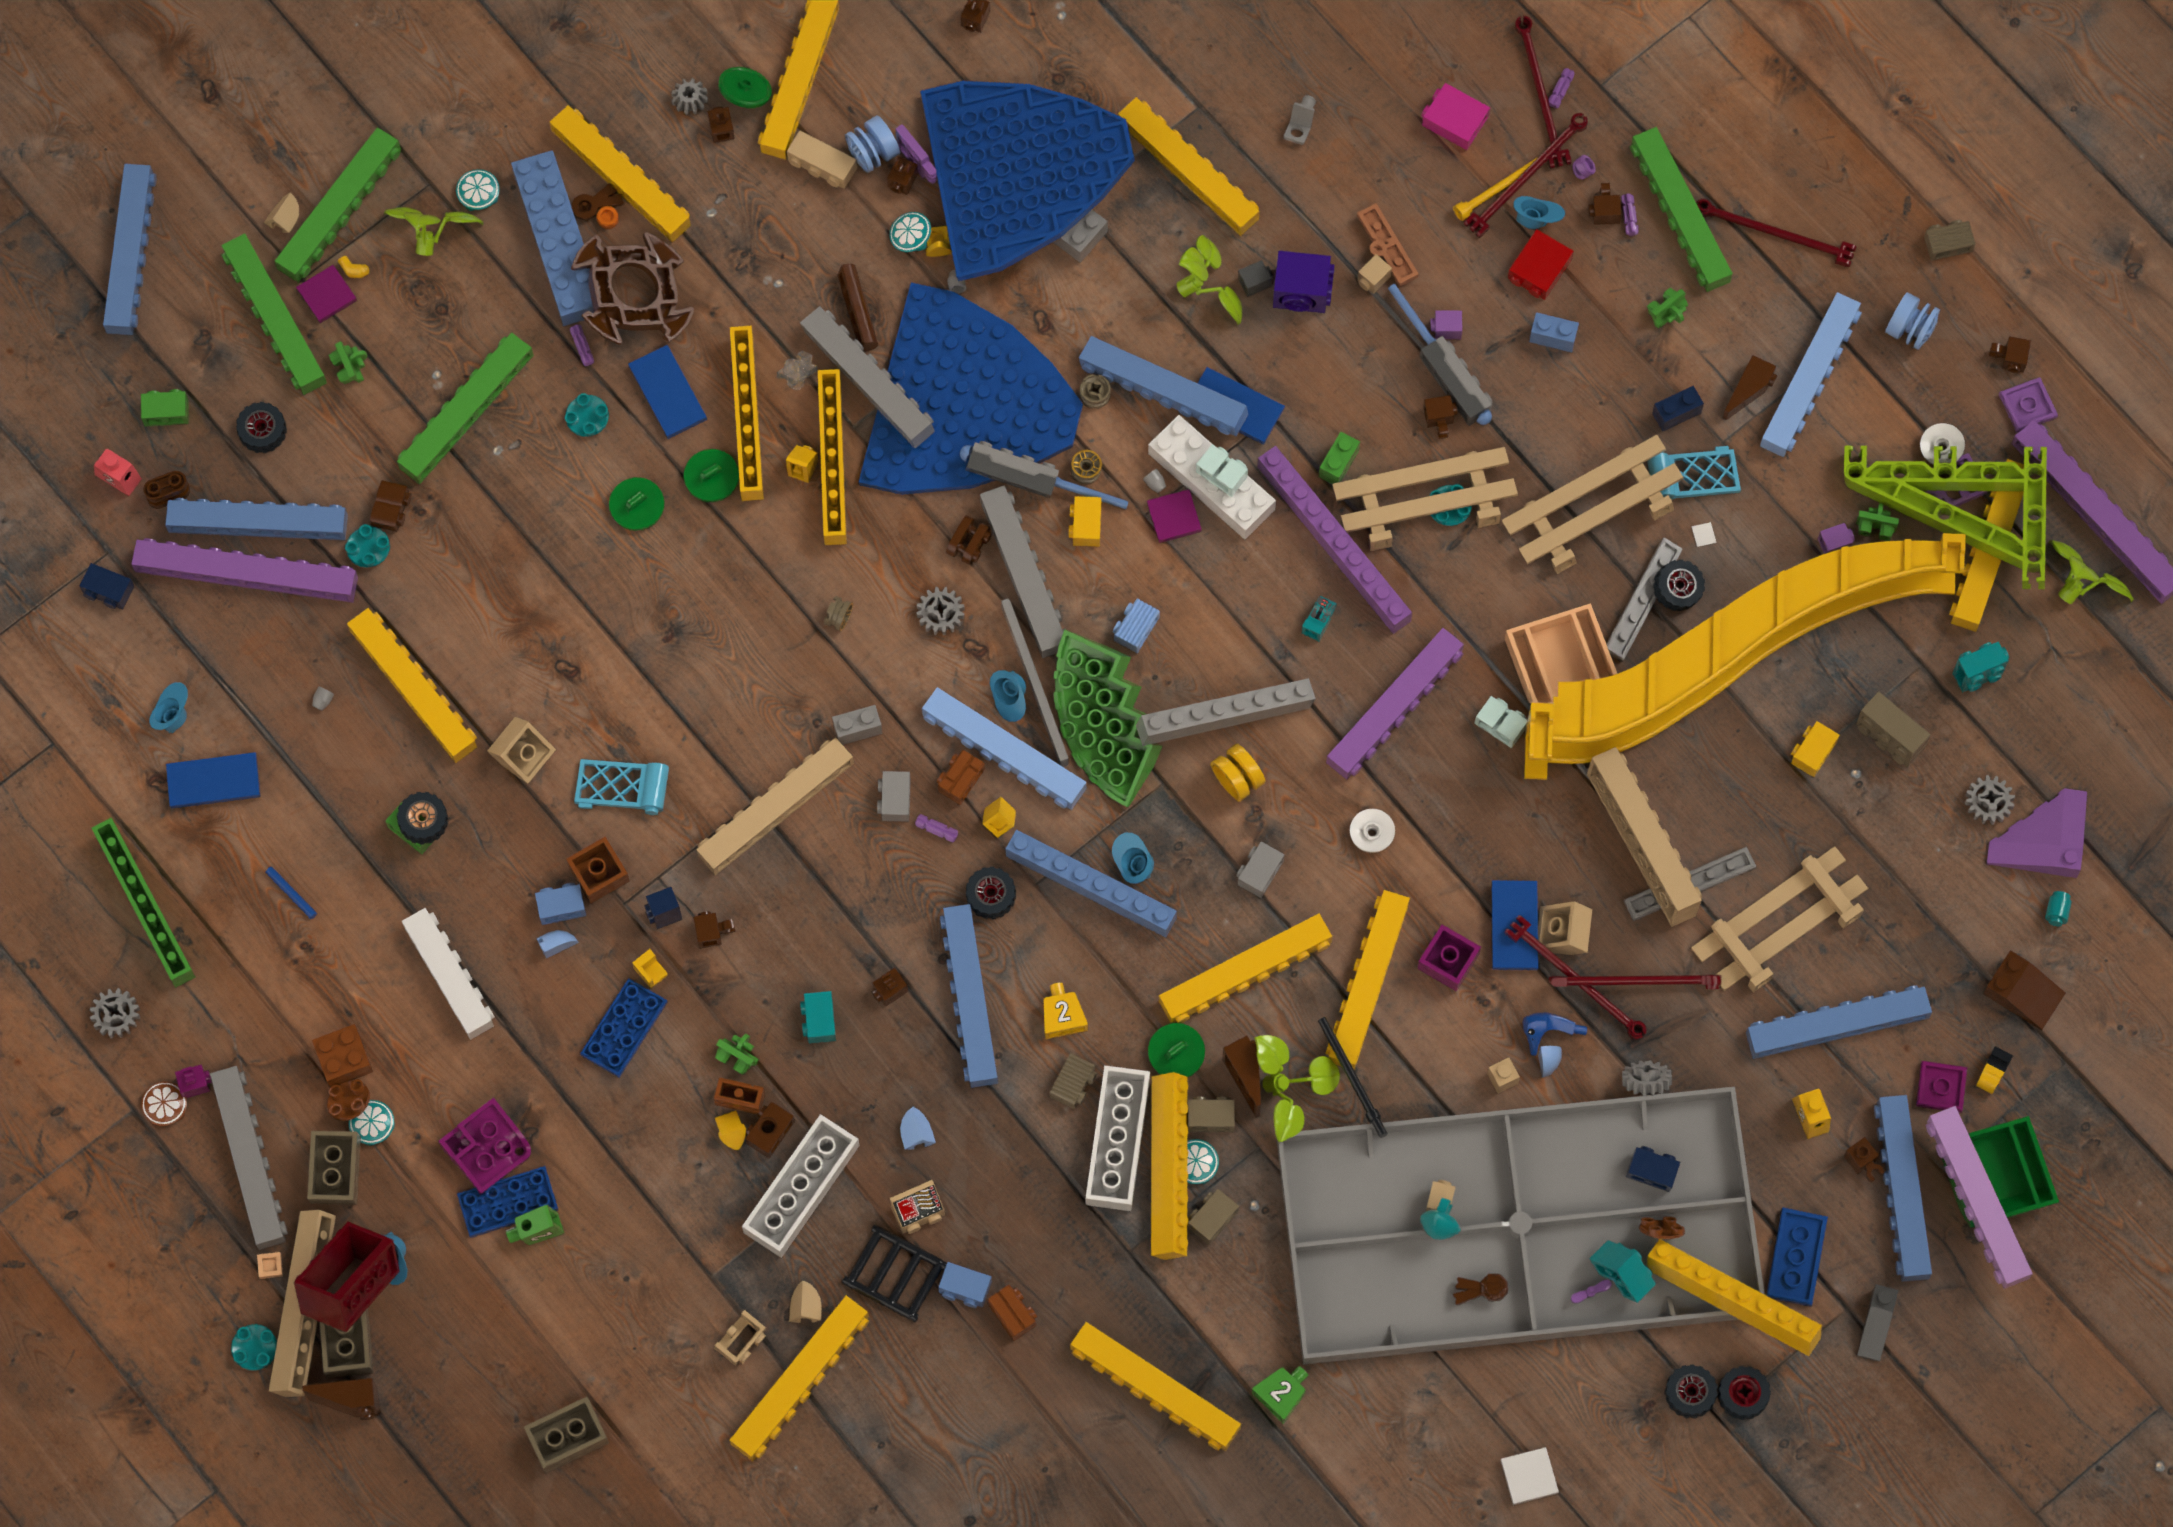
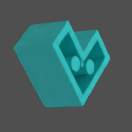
(1624, 1268)

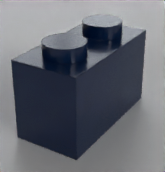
(1677, 408)
(106, 586)
(663, 908)
(1653, 1168)

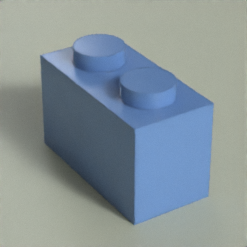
(1554, 332)
(560, 903)
(964, 1285)

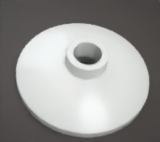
(1938, 435)
(1372, 820)

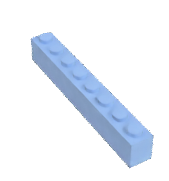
(1810, 375)
(1004, 749)

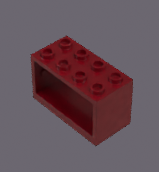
(360, 1289)

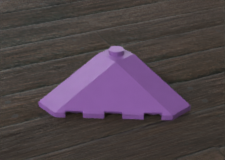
(2047, 839)

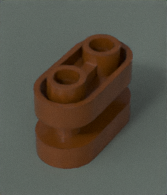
(165, 488)
(971, 552)

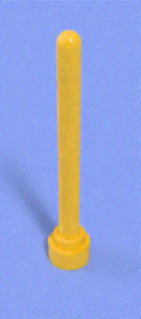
(1464, 209)

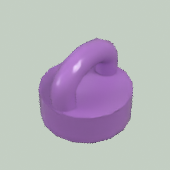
(1583, 167)

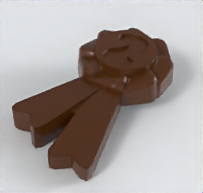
(586, 206)
(1492, 1287)

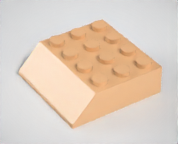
(1559, 650)

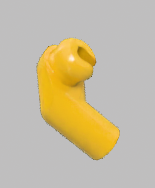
(353, 270)

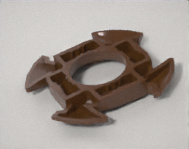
(612, 313)

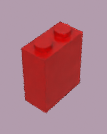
(1540, 265)

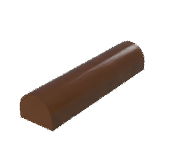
(857, 307)

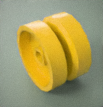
(1238, 772)

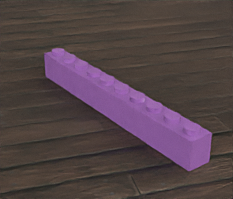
(2099, 512)
(1334, 539)
(245, 570)

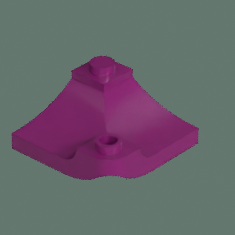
(486, 1146)

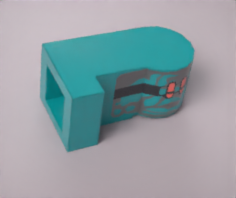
(1319, 618)

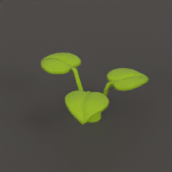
(425, 238)
(1194, 262)
(2073, 586)
(1324, 1078)

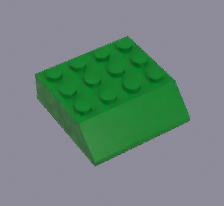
(2013, 1167)

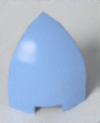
(555, 942)
(1549, 1059)
(916, 1129)

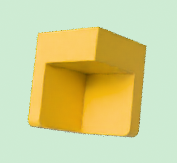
(999, 817)
(649, 969)

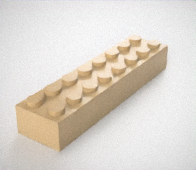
(1644, 836)

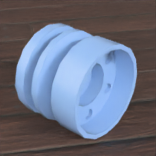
(869, 145)
(1913, 321)

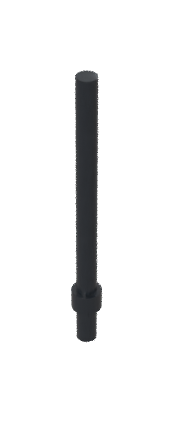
(1372, 1114)

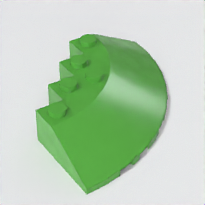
(1100, 717)

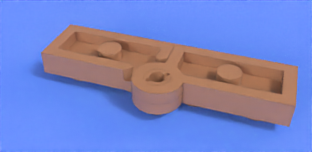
(1387, 245)

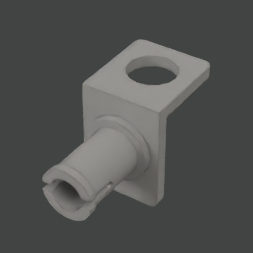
(1301, 119)

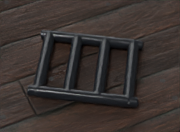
(891, 1302)

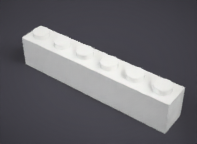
(448, 973)

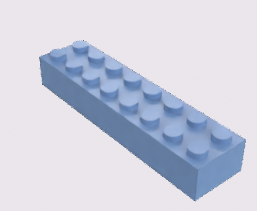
(554, 233)

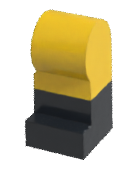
(1994, 1070)

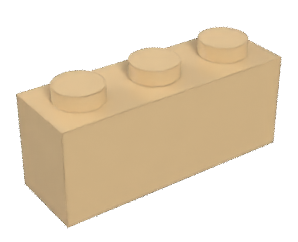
(821, 160)

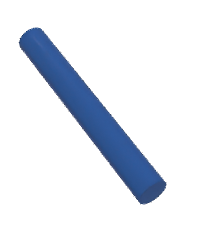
(291, 893)

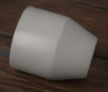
(955, 285)
(1155, 481)
(322, 698)

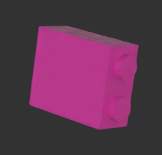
(1455, 116)

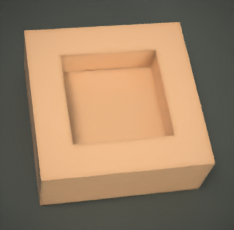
(270, 1265)

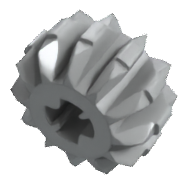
(681, 94)

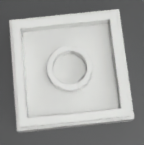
(1529, 1476)

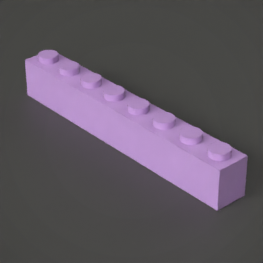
(1979, 1197)

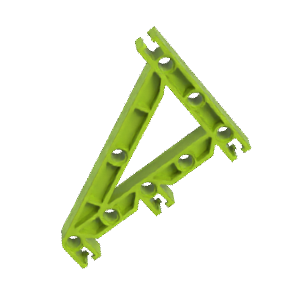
(1909, 498)

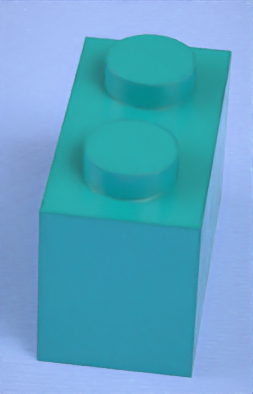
(819, 1017)

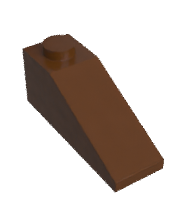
(1753, 383)

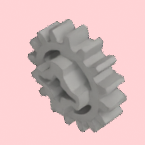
(931, 612)
(1990, 808)
(111, 1021)
(1646, 1078)

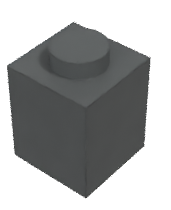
(1255, 278)

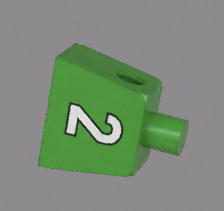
(536, 1226)
(1281, 1392)

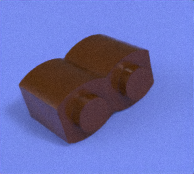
(389, 506)

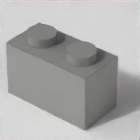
(857, 725)
(895, 796)
(1260, 869)

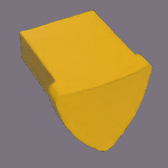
(938, 242)
(731, 1130)

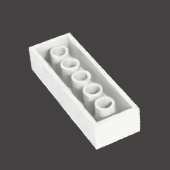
(1180, 449)
(1117, 1138)
(800, 1186)

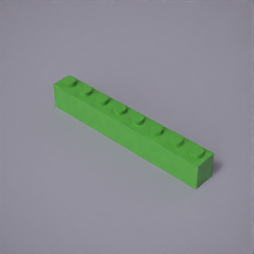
(338, 205)
(1681, 209)
(274, 314)
(465, 408)
(143, 902)

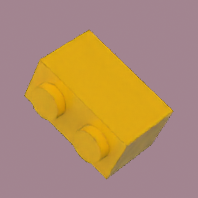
(1086, 521)
(1814, 749)

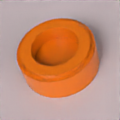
(607, 217)

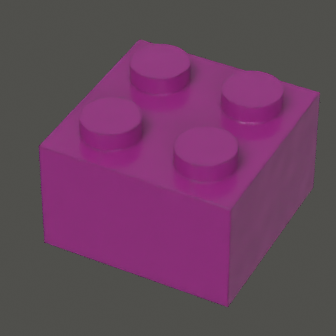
(1449, 957)

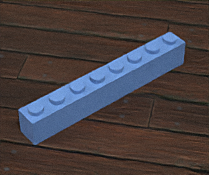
(128, 249)
(1163, 386)
(256, 519)
(1091, 883)
(970, 996)
(1838, 1022)
(1904, 1188)

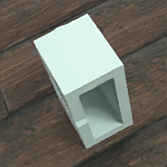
(1221, 470)
(1501, 722)

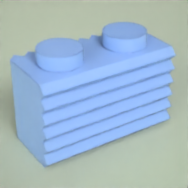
(1136, 625)

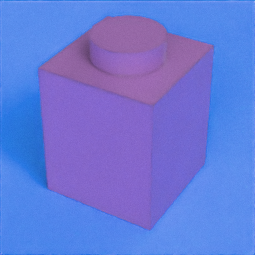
(1447, 324)
(1835, 538)

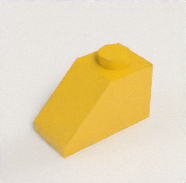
(802, 463)

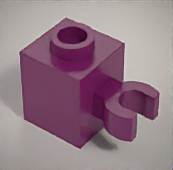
(193, 1081)

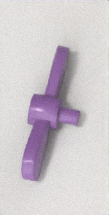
(1591, 1291)

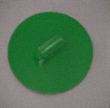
(744, 87)
(711, 475)
(636, 504)
(1176, 1050)

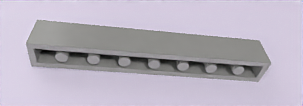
(867, 376)
(1022, 569)
(1225, 712)
(248, 1158)

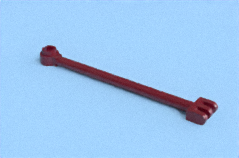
(1525, 34)
(1480, 221)
(1841, 252)
(1521, 932)
(1710, 981)

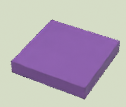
(2028, 403)

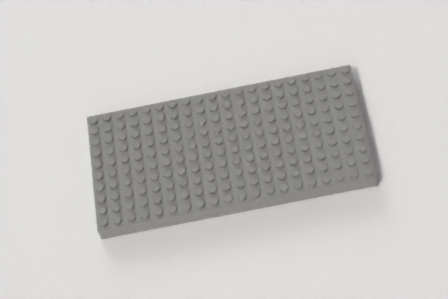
(1531, 1204)

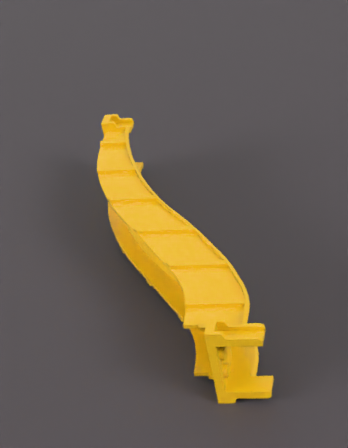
(1710, 657)

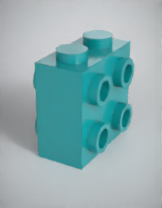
(1980, 666)

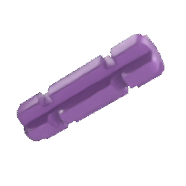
(1561, 88)
(1629, 214)
(582, 345)
(936, 828)

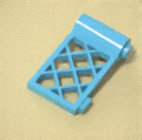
(1664, 460)
(650, 792)

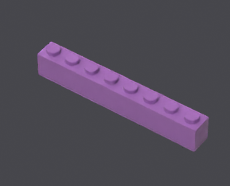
(1395, 703)

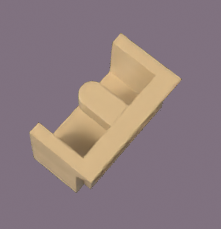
(734, 1331)

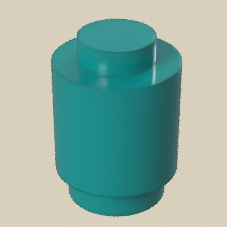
(2058, 908)

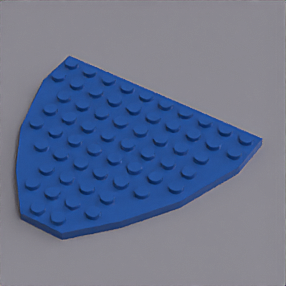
(1018, 167)
(977, 386)

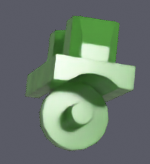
(1670, 310)
(352, 361)
(1877, 519)
(727, 1049)

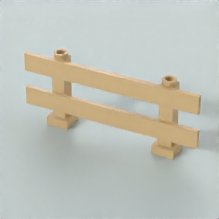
(1647, 488)
(1479, 494)
(1749, 962)

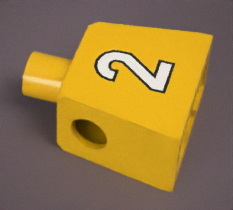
(1063, 1013)
(1812, 1111)

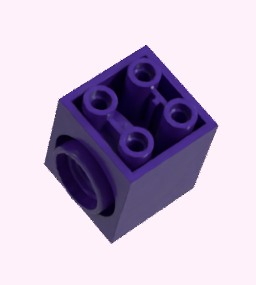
(1303, 282)

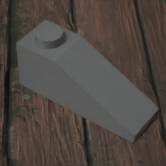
(1877, 1322)

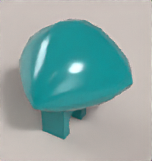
(1439, 1223)

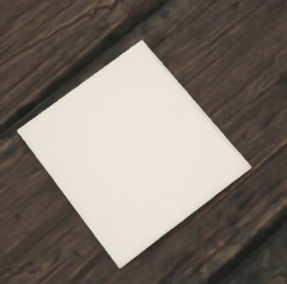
(1703, 534)

